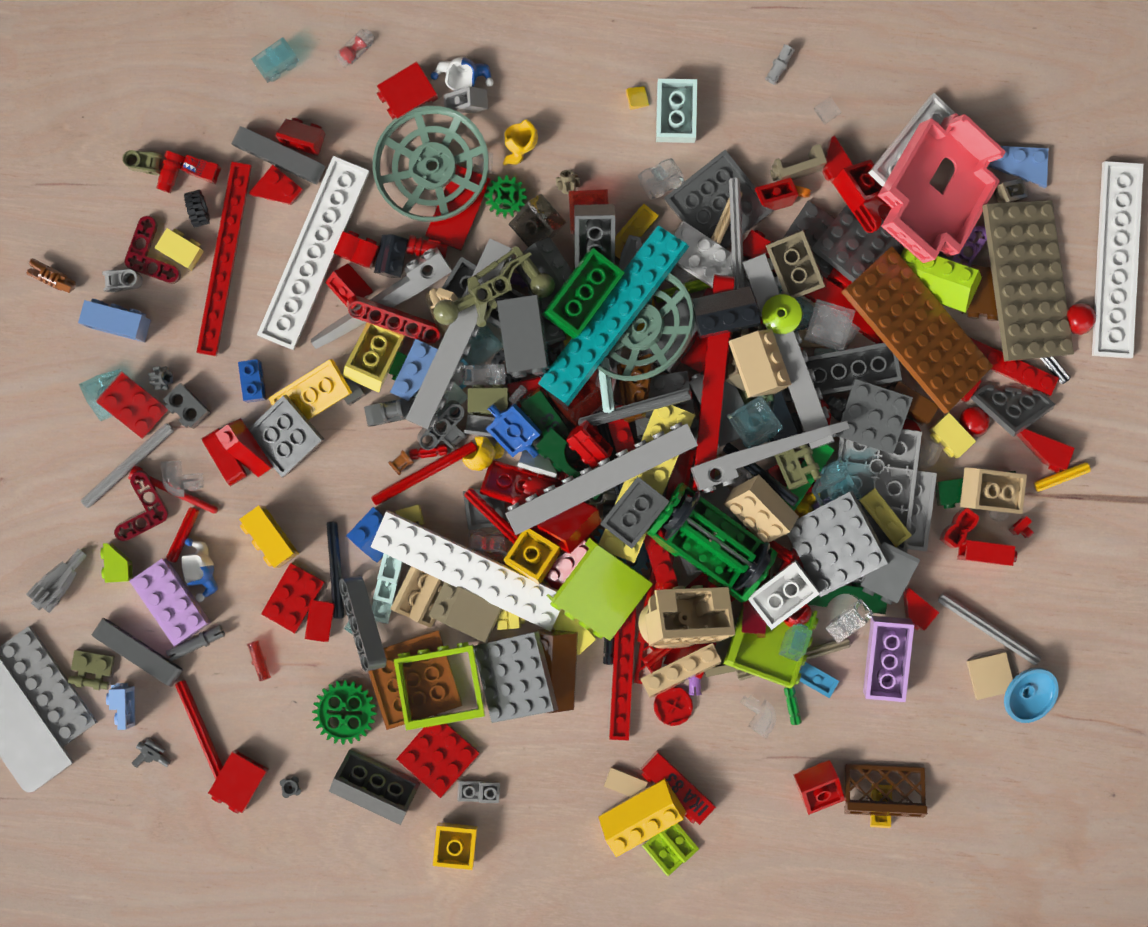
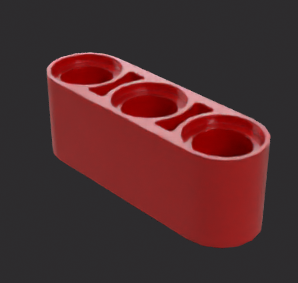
(227, 464)

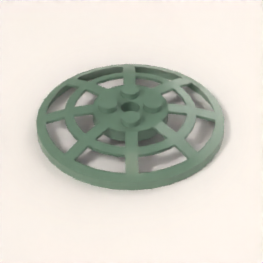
(423, 156)
(651, 334)

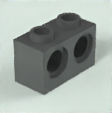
(189, 402)

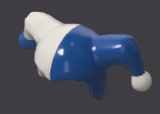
(462, 73)
(199, 569)

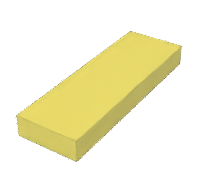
(885, 517)

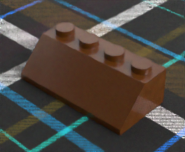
(561, 659)

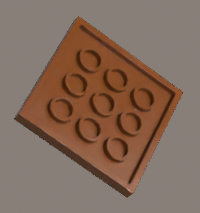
(428, 682)

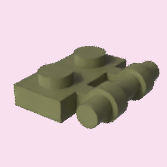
(792, 470)
(91, 663)

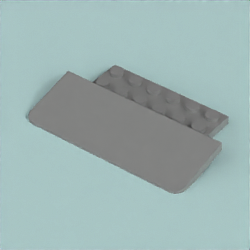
(36, 712)

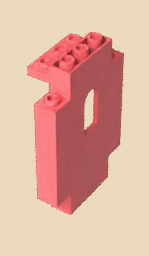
(922, 215)

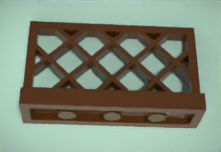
(881, 807)

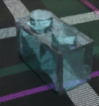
(275, 60)
(795, 642)

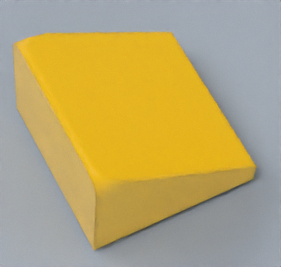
(637, 97)

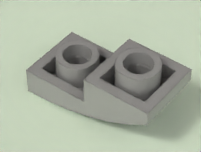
(478, 791)

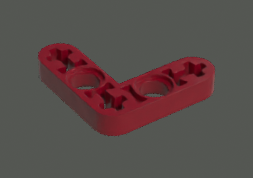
(141, 254)
(148, 514)

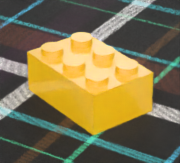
(268, 537)

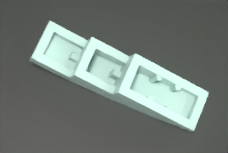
(386, 588)

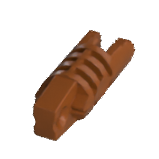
(50, 276)

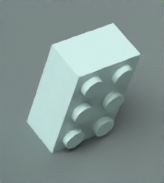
(676, 110)

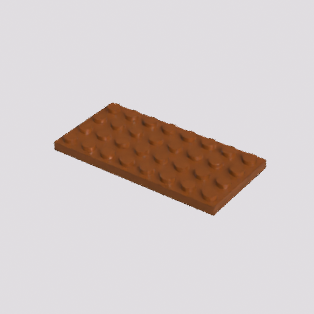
(917, 329)

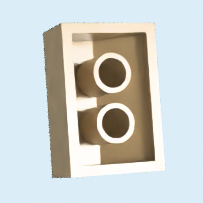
(760, 363)

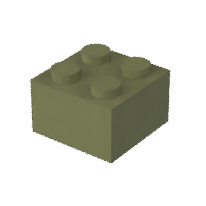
(481, 398)

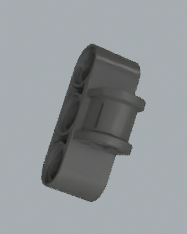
(388, 411)
(450, 434)

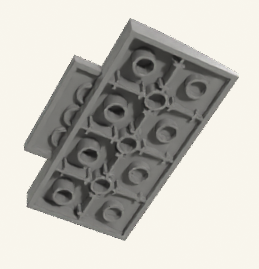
(898, 482)

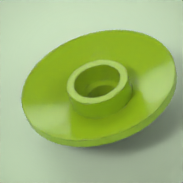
(789, 321)

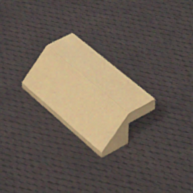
(417, 596)

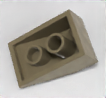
(465, 612)

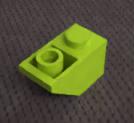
(116, 564)

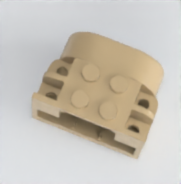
(687, 617)

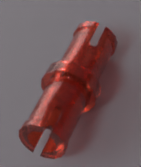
(258, 660)

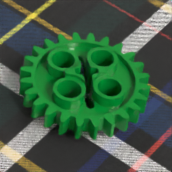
(344, 694)

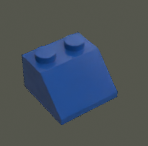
(365, 532)

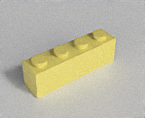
(564, 623)

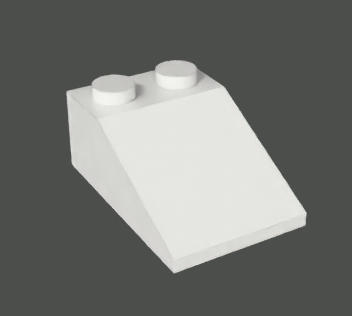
(783, 594)

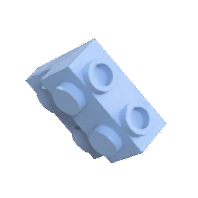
(122, 698)

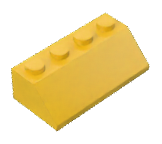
(641, 817)

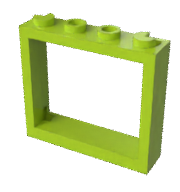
(444, 718)

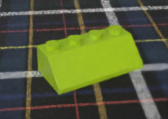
(947, 280)

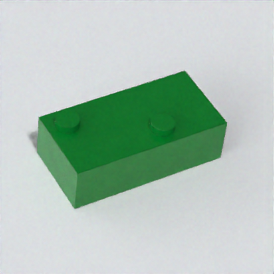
(583, 293)

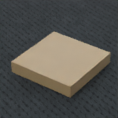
(990, 675)

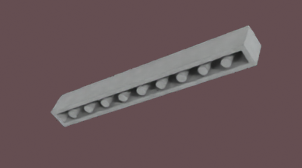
(453, 347)
(802, 390)
(600, 479)

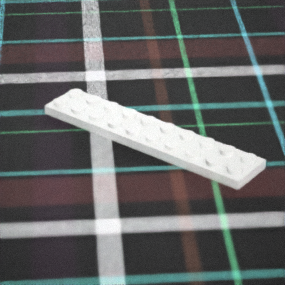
(313, 253)
(1117, 259)
(465, 569)

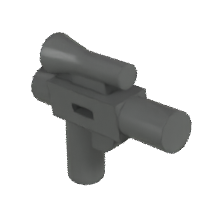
(150, 752)

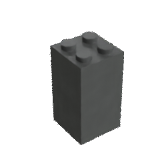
(669, 321)
(524, 336)
(731, 402)

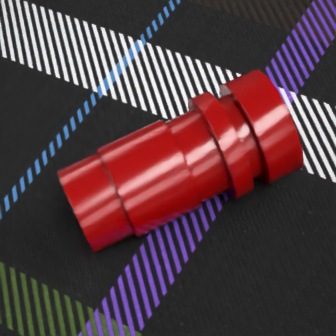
(169, 171)
(419, 246)

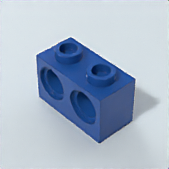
(252, 381)

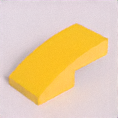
(880, 821)

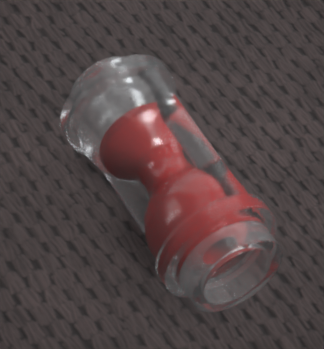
(348, 54)

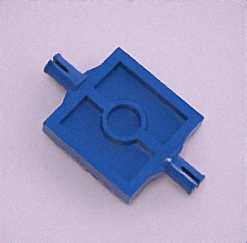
(513, 430)

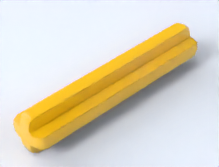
(1062, 476)

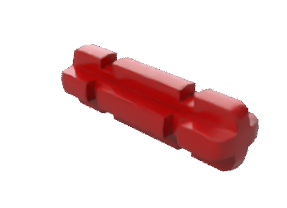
(440, 450)

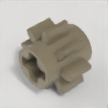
(567, 181)

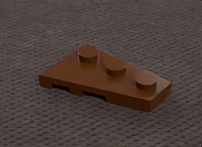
(635, 390)

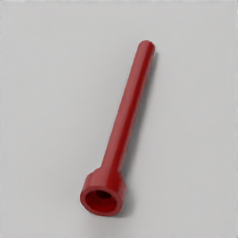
(187, 497)

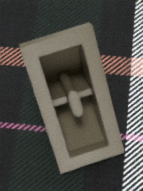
(1010, 191)

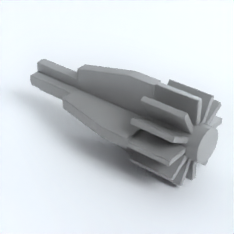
(54, 584)

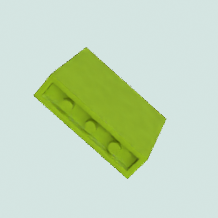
(600, 592)
(762, 655)

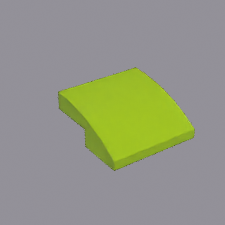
(670, 848)

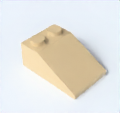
(993, 490)

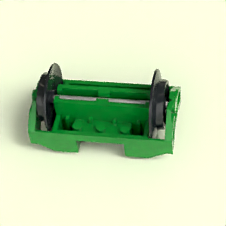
(732, 556)

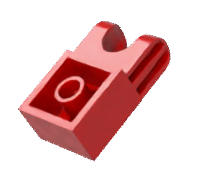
(861, 195)

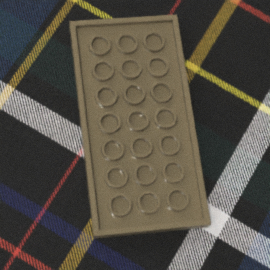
(1027, 280)

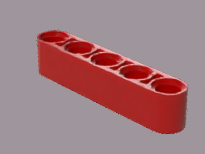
(386, 313)

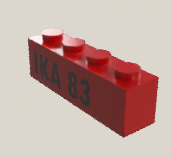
(694, 802)

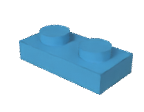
(817, 680)

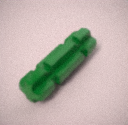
(792, 705)

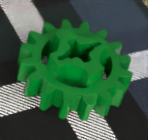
(512, 191)

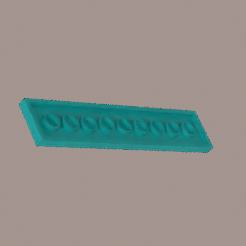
(614, 316)

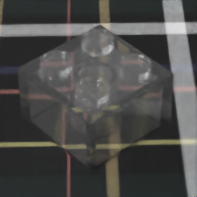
(829, 325)

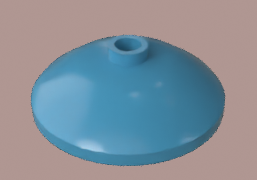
(1031, 695)

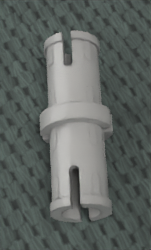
(779, 64)

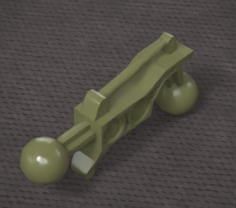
(541, 285)

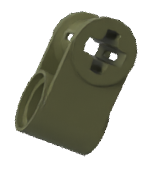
(146, 161)

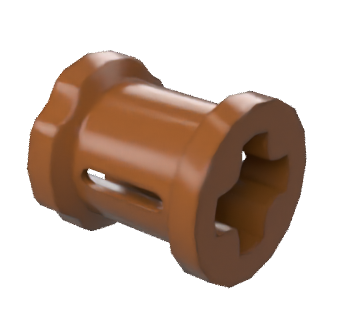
(400, 462)

